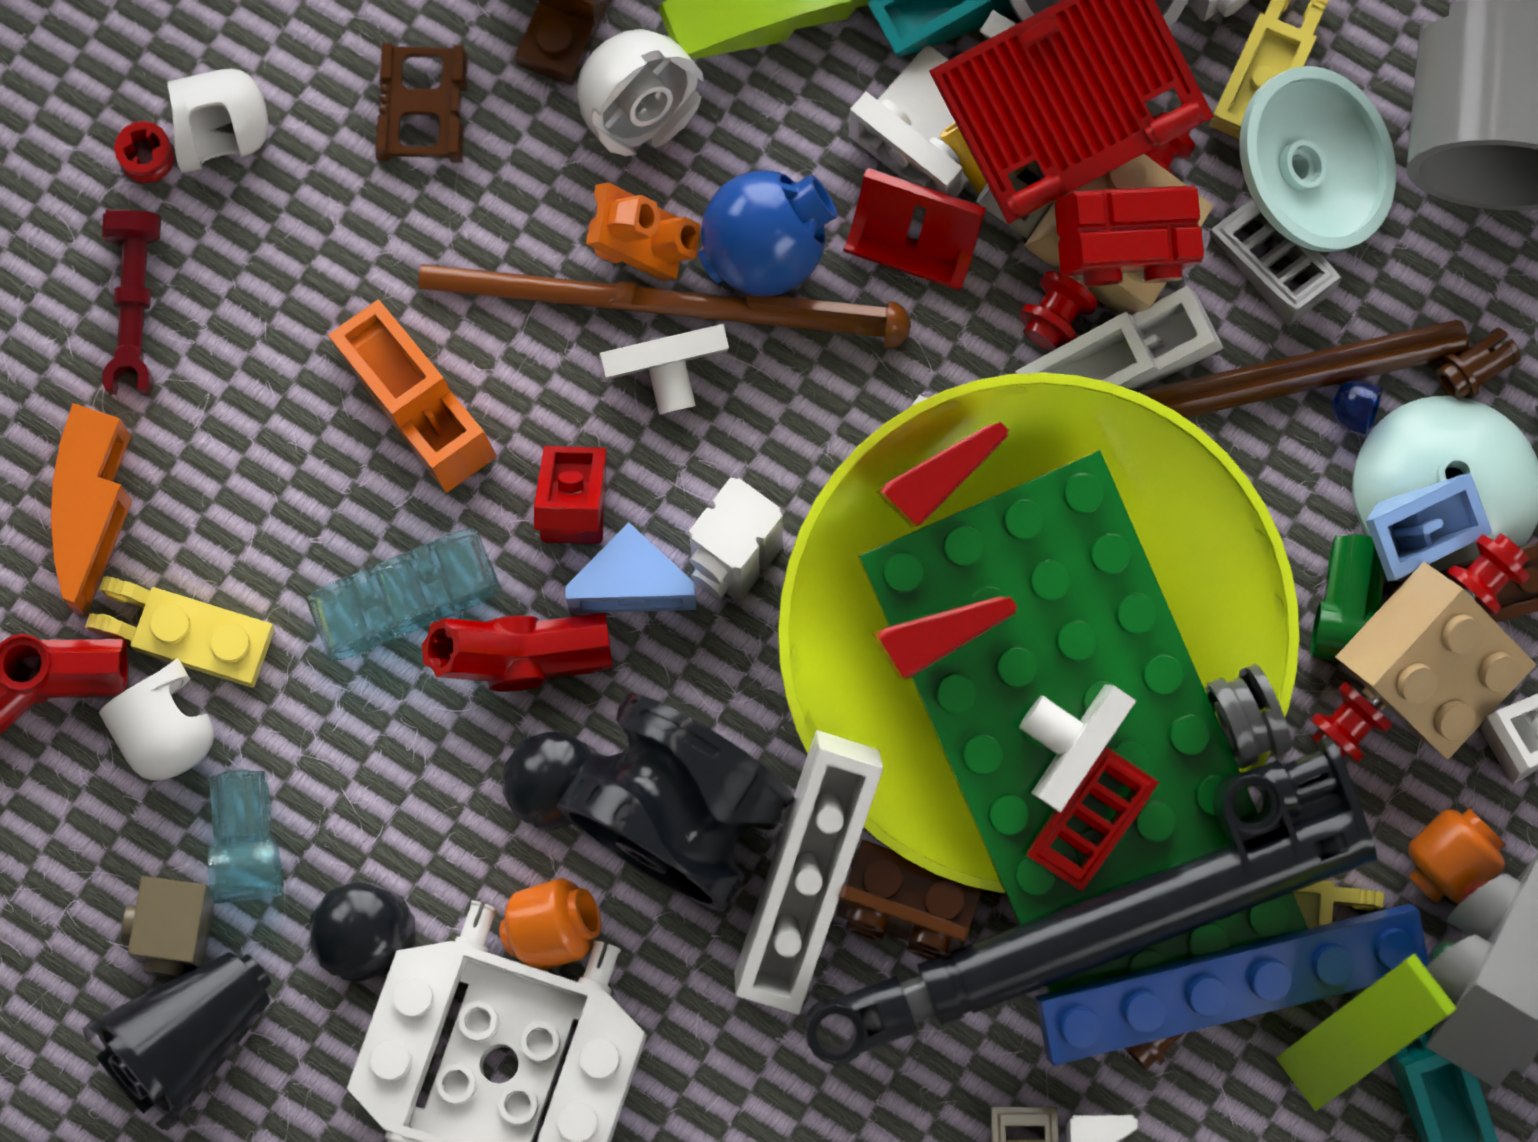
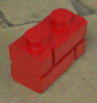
(1129, 232)

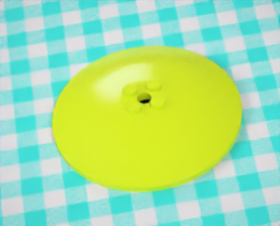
(1187, 502)

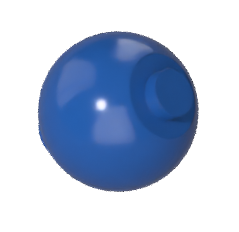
(765, 232)

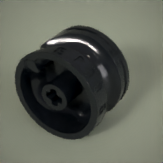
(675, 801)

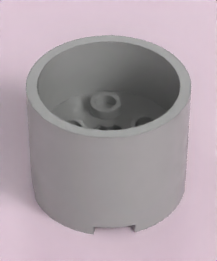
(1477, 106)

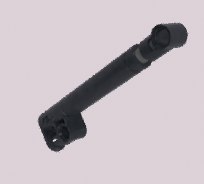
(1292, 843)

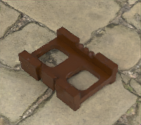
(440, 102)

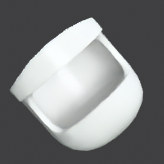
(211, 102)
(153, 731)

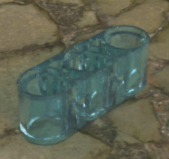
(403, 594)

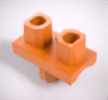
(640, 233)

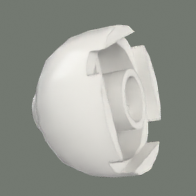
(638, 90)

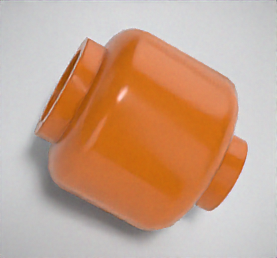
(1454, 853)
(550, 924)

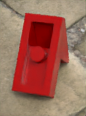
(571, 495)

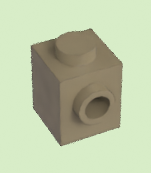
(168, 926)

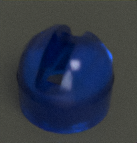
(1357, 405)

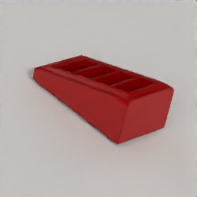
(929, 484)
(928, 639)
(1126, 810)

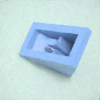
(1426, 524)
(630, 578)

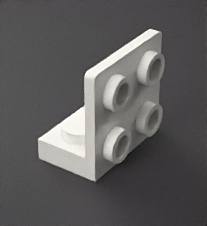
(906, 128)

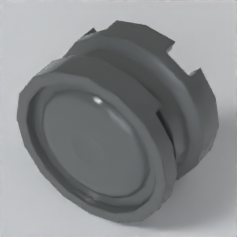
(1249, 715)

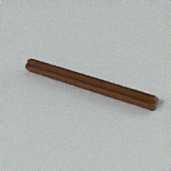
(1312, 369)

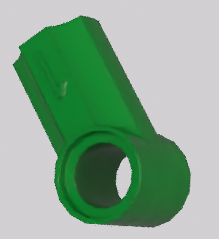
(1350, 594)

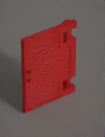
(1069, 96)

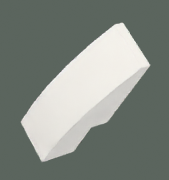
(1139, 346)

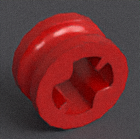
(126, 148)

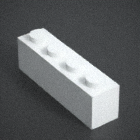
(807, 872)

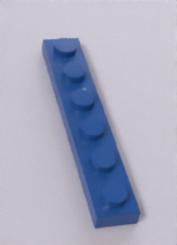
(1227, 984)

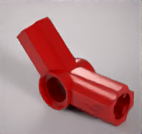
(518, 649)
(67, 671)

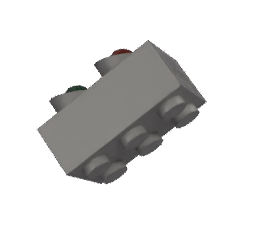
(1491, 978)

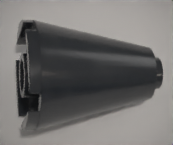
(180, 1033)

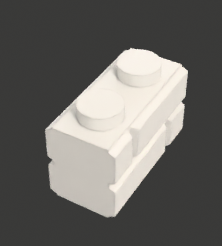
(735, 540)

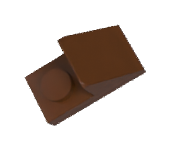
(560, 37)

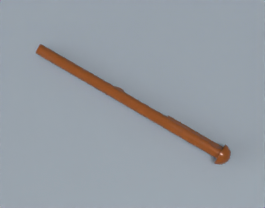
(769, 310)

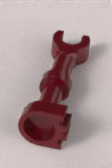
(135, 231)

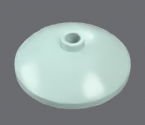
(1317, 159)
(1440, 433)

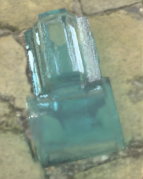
(244, 856)

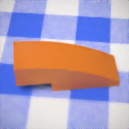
(413, 396)
(87, 503)

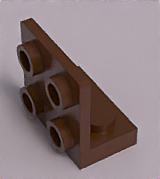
(906, 902)

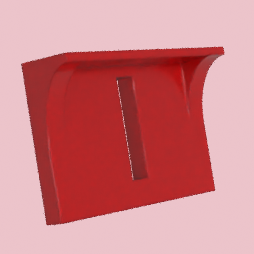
(884, 223)

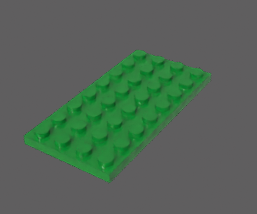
(1081, 622)

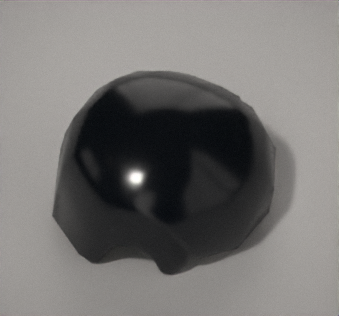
(540, 775)
(360, 930)

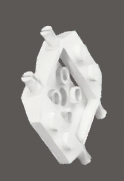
(501, 1008)

